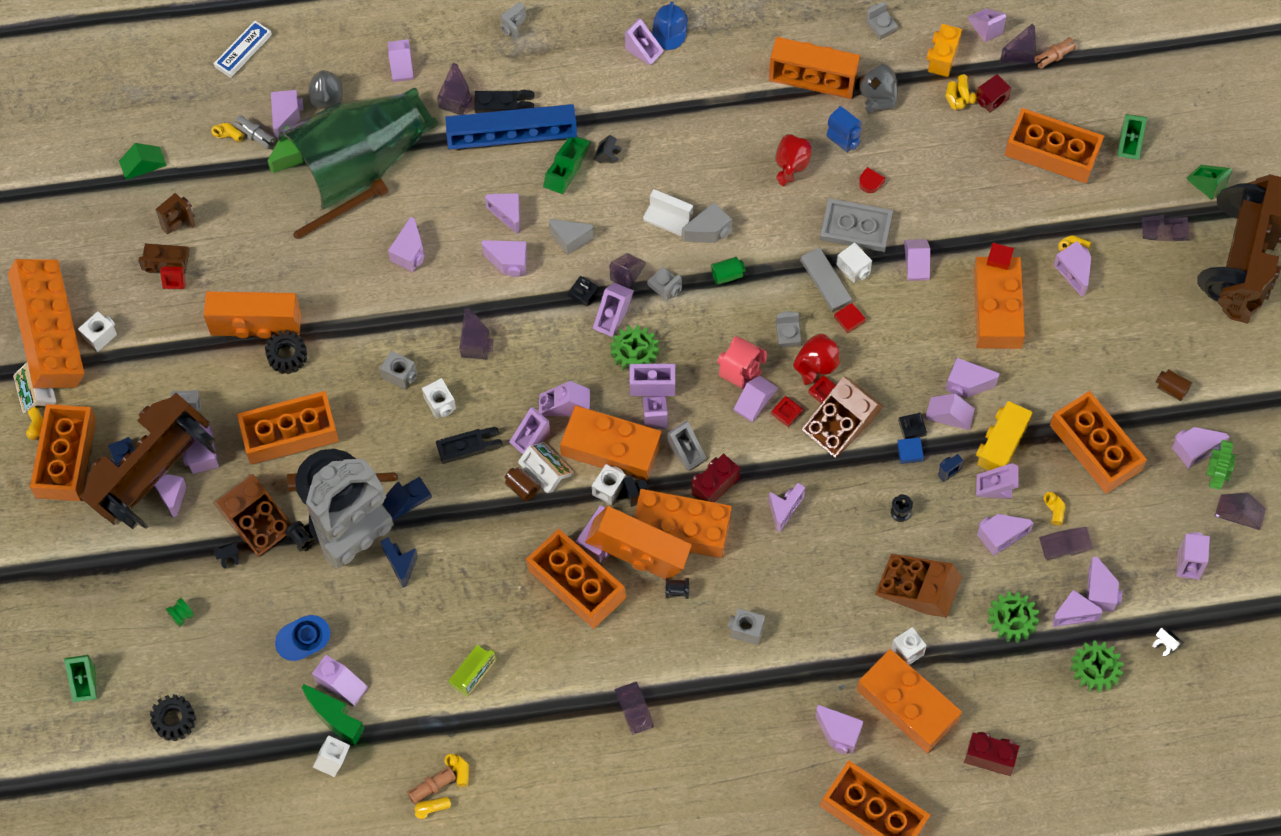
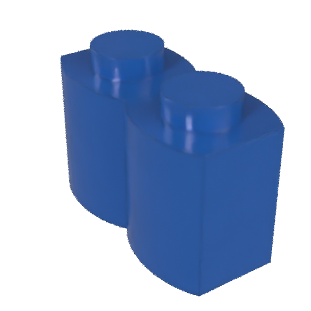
(844, 129)

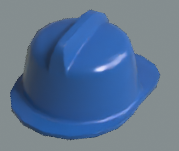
(670, 26)
(302, 637)

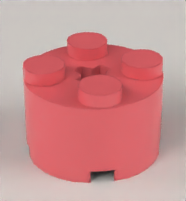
(741, 362)

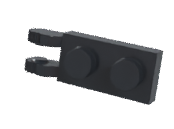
(502, 100)
(467, 444)

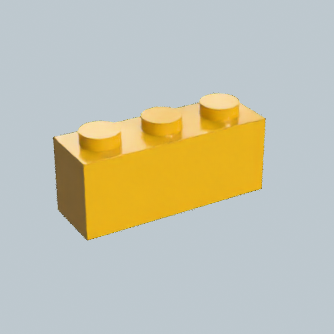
(1004, 436)

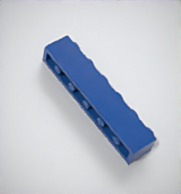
(511, 126)

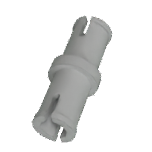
(254, 132)

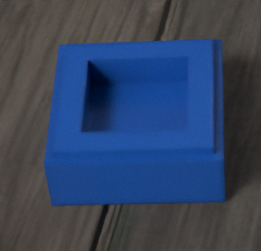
(910, 450)

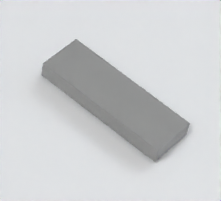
(826, 279)

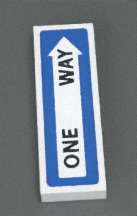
(242, 49)

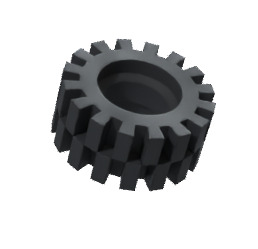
(286, 363)
(163, 708)

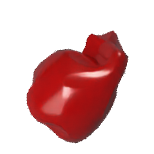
(792, 156)
(816, 357)

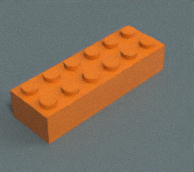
(45, 323)

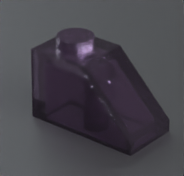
(454, 92)
(475, 338)

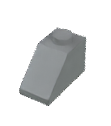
(708, 226)

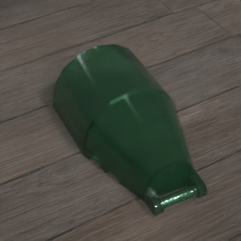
(358, 141)

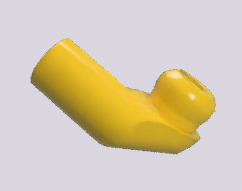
(963, 87)
(954, 102)
(227, 130)
(1066, 242)
(36, 424)
(1056, 505)
(460, 767)
(423, 808)

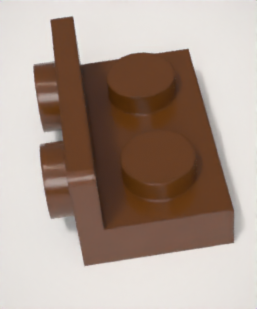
(174, 212)
(163, 255)

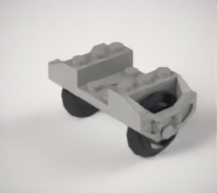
(342, 503)

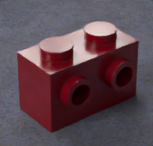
(716, 479)
(991, 753)

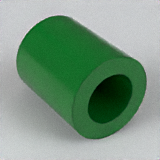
(727, 270)

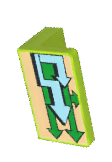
(472, 670)

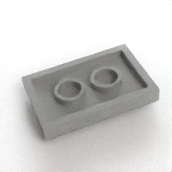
(857, 224)

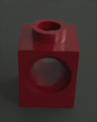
(993, 93)

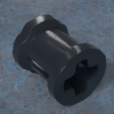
(906, 512)
(300, 536)
(677, 588)

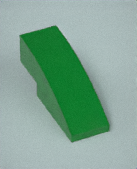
(566, 164)
(333, 714)

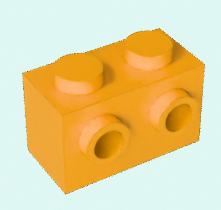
(944, 50)

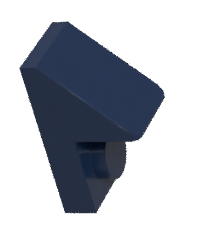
(405, 498)
(401, 563)

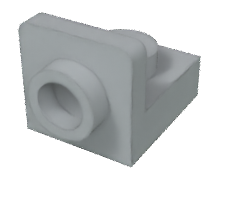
(512, 18)
(880, 20)
(665, 284)
(788, 329)

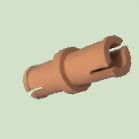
(1055, 52)
(431, 785)

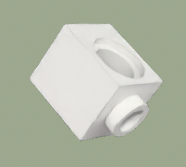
(854, 263)
(95, 339)
(435, 391)
(605, 492)
(909, 646)
(331, 756)

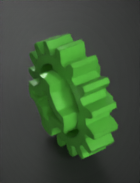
(624, 344)
(1221, 464)
(1008, 607)
(1104, 659)

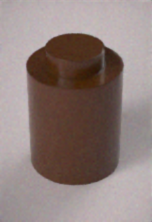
(1173, 384)
(521, 483)

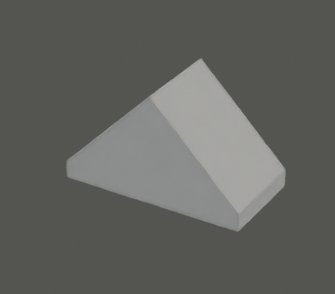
(570, 234)
(685, 446)

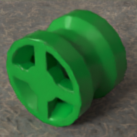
(180, 612)

